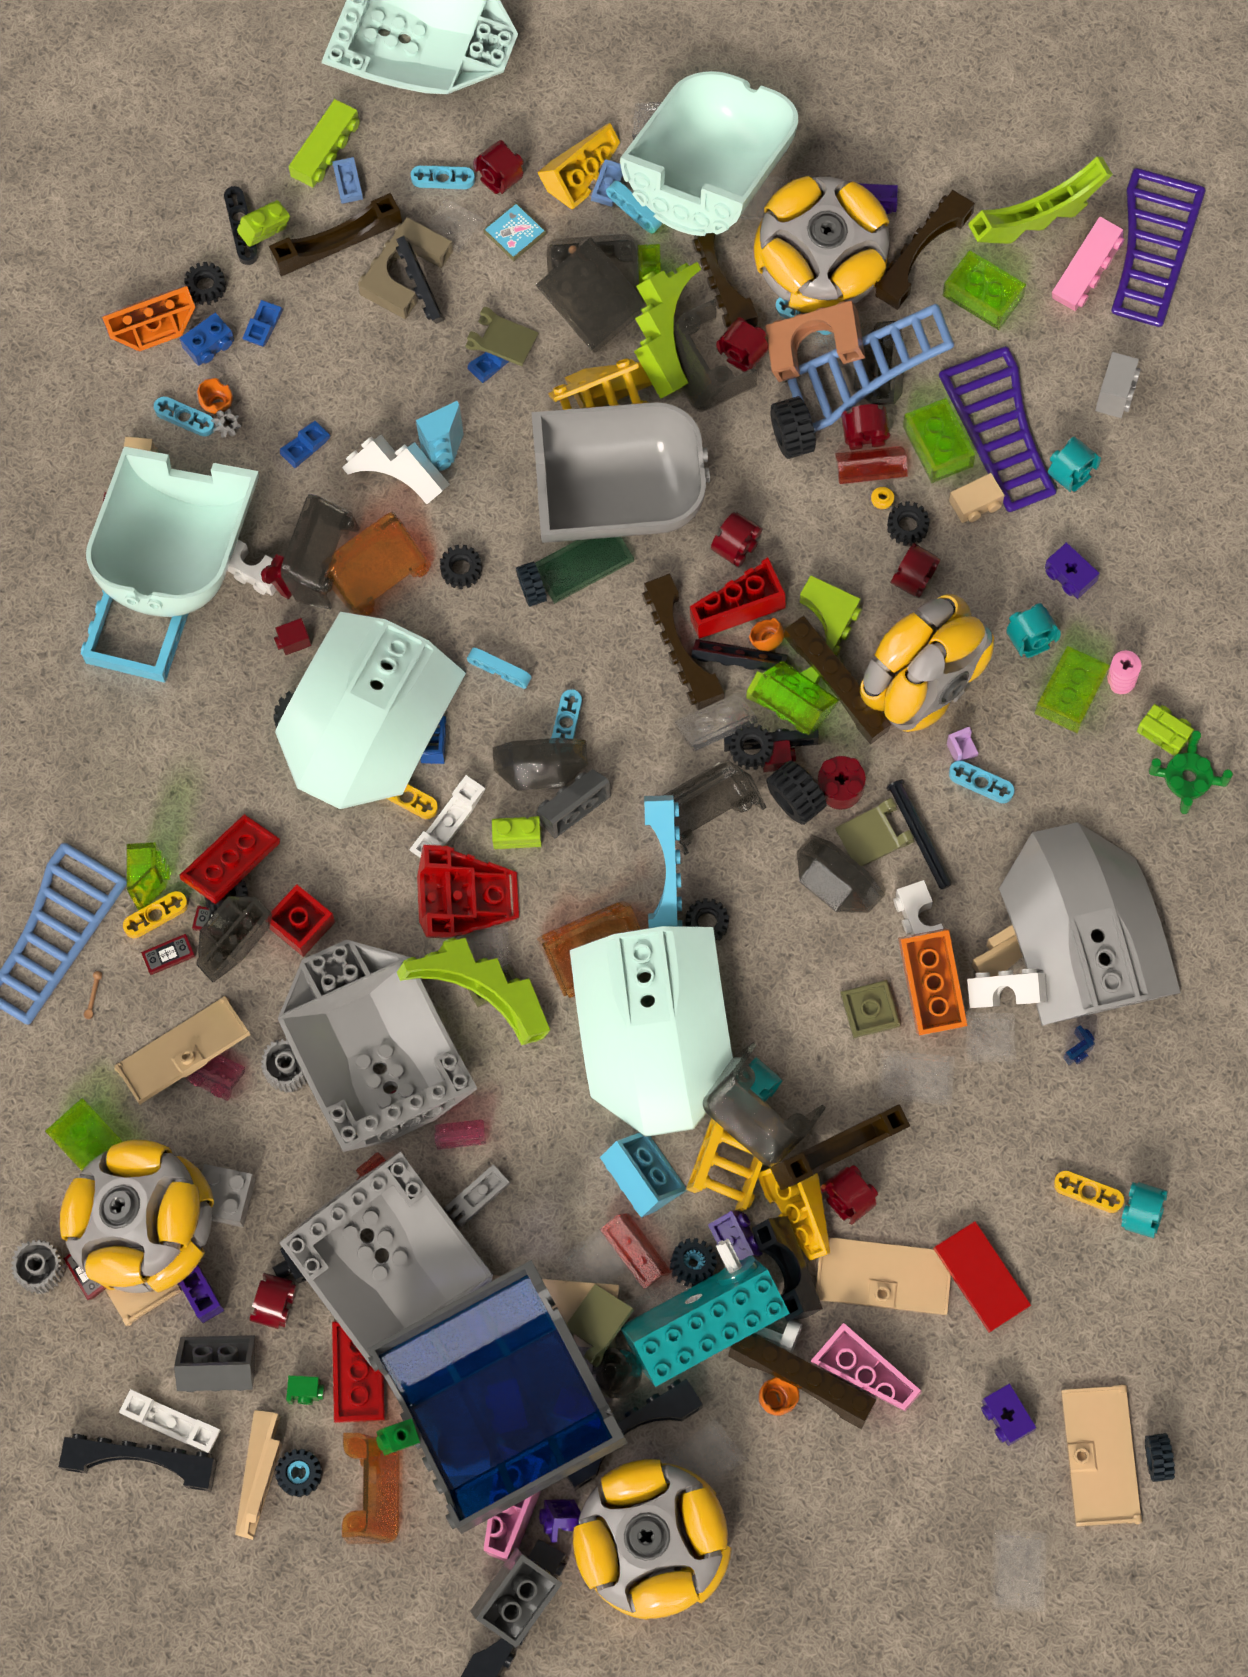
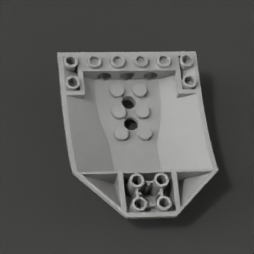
(1060, 893)
(354, 1014)
(426, 1261)

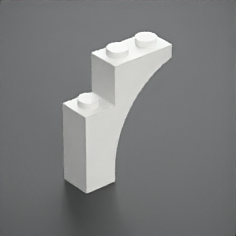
(405, 464)

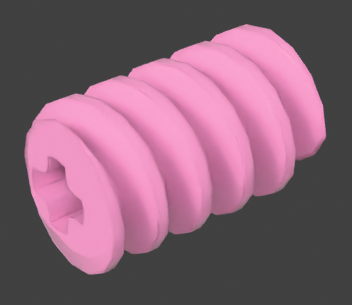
(1124, 672)

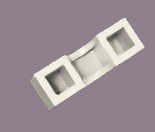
(249, 573)
(912, 901)
(986, 990)

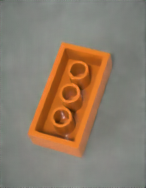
(932, 981)

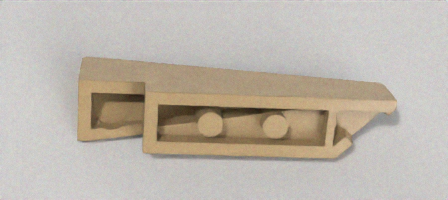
(1002, 953)
(259, 1470)

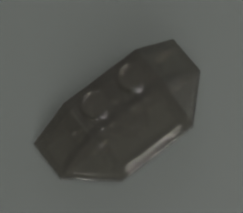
(891, 390)
(540, 762)
(836, 877)
(231, 934)

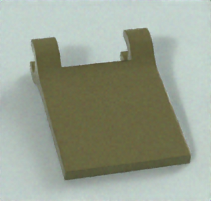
(502, 338)
(871, 834)
(598, 1322)

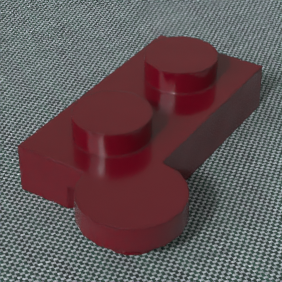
(272, 574)

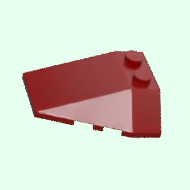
(462, 893)

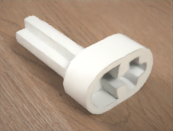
(787, 1340)

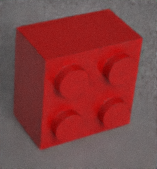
(300, 920)

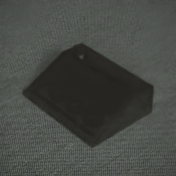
(591, 295)

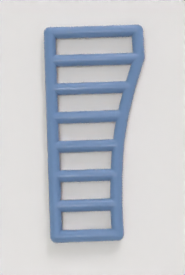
(887, 374)
(79, 939)

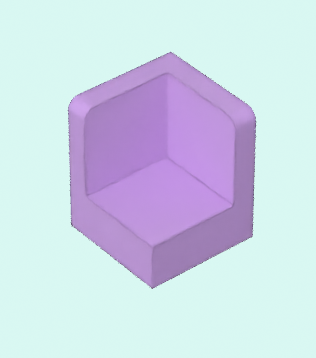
(961, 745)

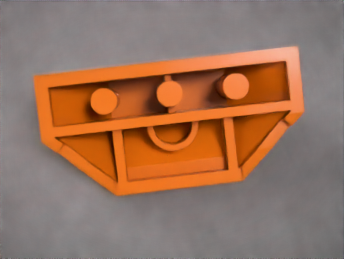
(151, 319)

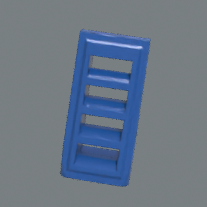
(436, 754)

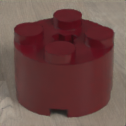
(499, 167)
(743, 344)
(865, 426)
(736, 538)
(915, 570)
(846, 770)
(850, 1194)
(272, 1301)

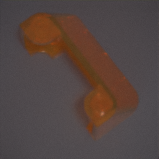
(375, 563)
(592, 927)
(381, 1475)

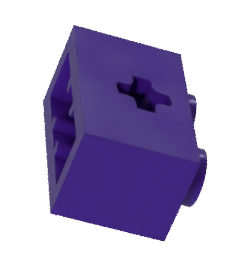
(1069, 560)
(201, 1295)
(1007, 1400)

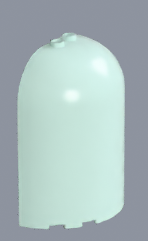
(708, 151)
(167, 532)

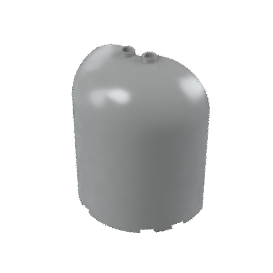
(617, 471)

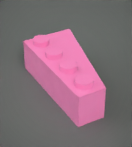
(1088, 264)
(859, 1364)
(507, 1528)

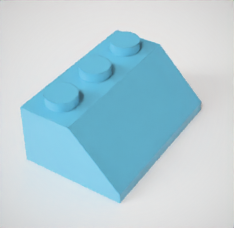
(441, 435)
(643, 1173)

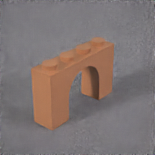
(787, 334)

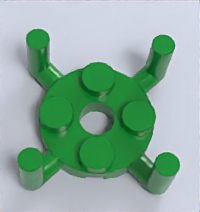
(1189, 762)

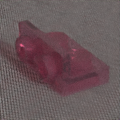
(218, 1076)
(460, 1134)

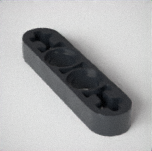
(232, 210)

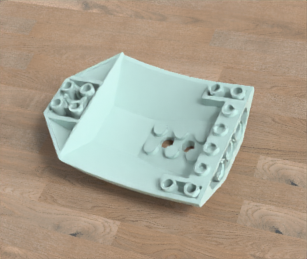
(448, 49)
(361, 741)
(657, 1059)

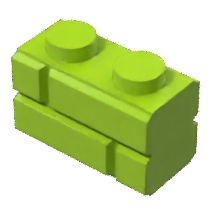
(263, 223)
(1165, 729)
(516, 832)

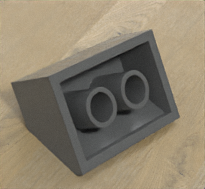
(573, 802)
(215, 1363)
(516, 1597)

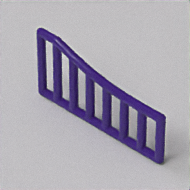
(1133, 233)
(1019, 413)

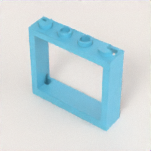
(165, 657)

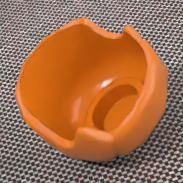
(212, 390)
(767, 635)
(787, 1393)

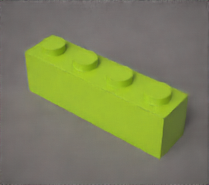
(324, 143)

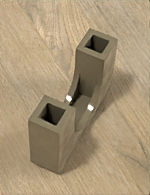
(377, 283)

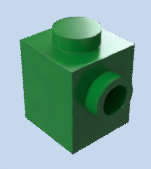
(397, 1437)

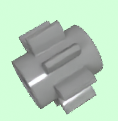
(221, 419)

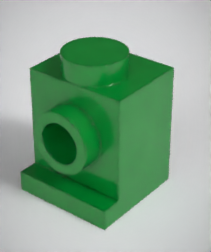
(304, 1389)

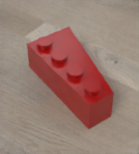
(739, 602)

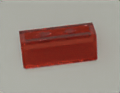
(871, 465)
(635, 1250)

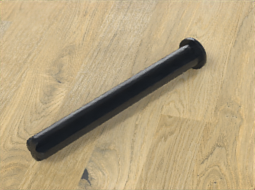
(919, 833)

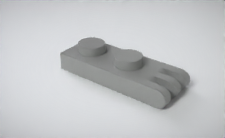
(477, 1195)

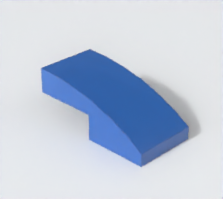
(263, 323)
(486, 366)
(306, 443)

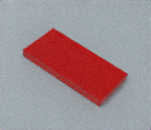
(229, 859)
(982, 1276)
(356, 1386)

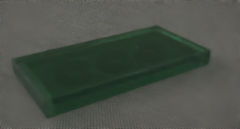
(581, 565)

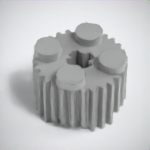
(283, 1078)
(49, 1273)

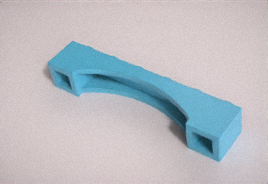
(660, 816)

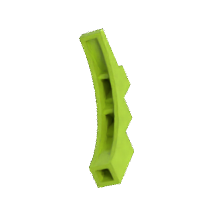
(1065, 200)
(658, 350)
(485, 977)

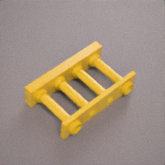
(622, 367)
(708, 1157)

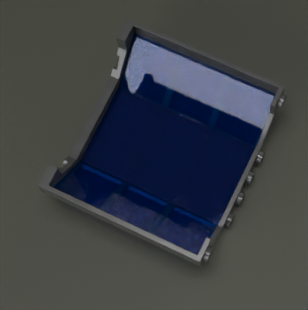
(497, 1396)

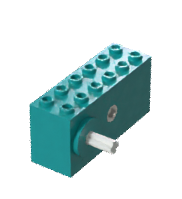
(705, 1317)

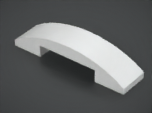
(452, 816)
(169, 1421)

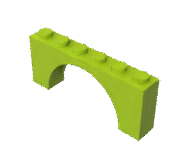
(834, 610)

